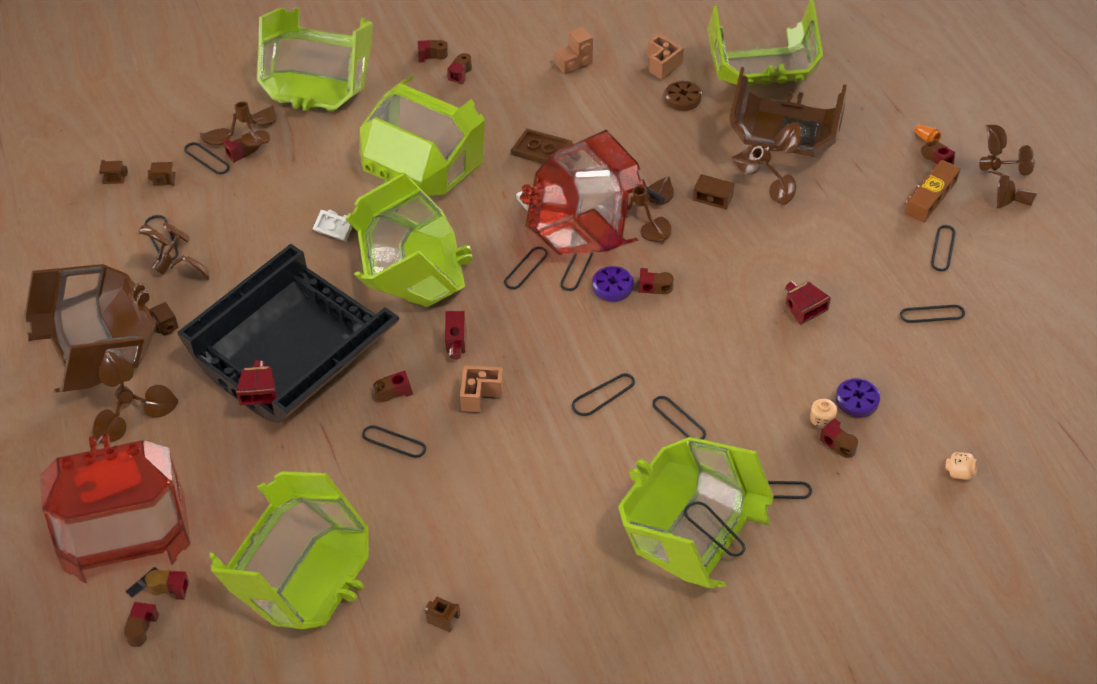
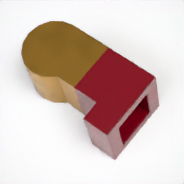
(168, 582)

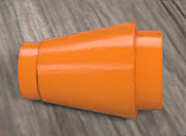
(927, 133)

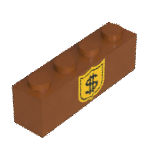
(932, 190)

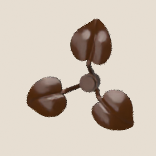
(243, 114)
(996, 142)
(750, 158)
(659, 228)
(164, 260)
(115, 371)

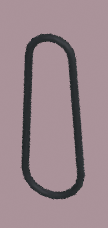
(175, 248)
(606, 402)
(708, 535)

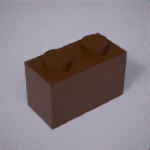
(713, 191)

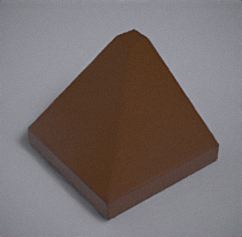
(1025, 196)

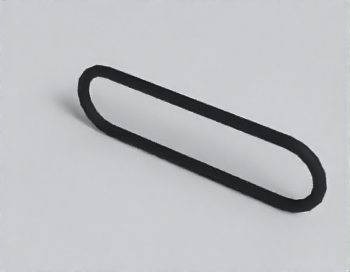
(195, 143)
(935, 247)
(567, 270)
(515, 287)
(932, 319)
(683, 412)
(396, 434)
(792, 482)

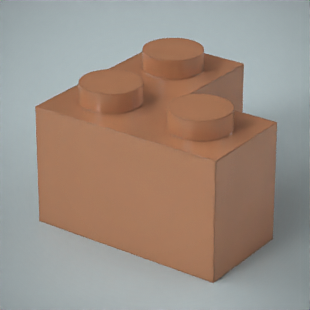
(577, 52)
(663, 56)
(480, 382)

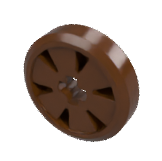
(683, 95)

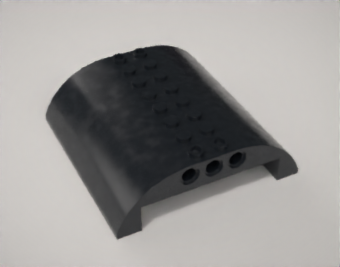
(289, 323)

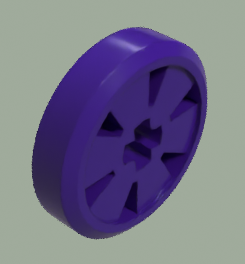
(612, 274)
(852, 405)

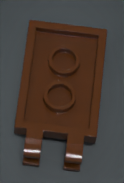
(538, 145)

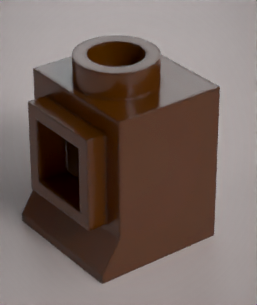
(113, 172)
(162, 173)
(164, 318)
(438, 619)

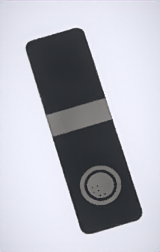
(139, 585)

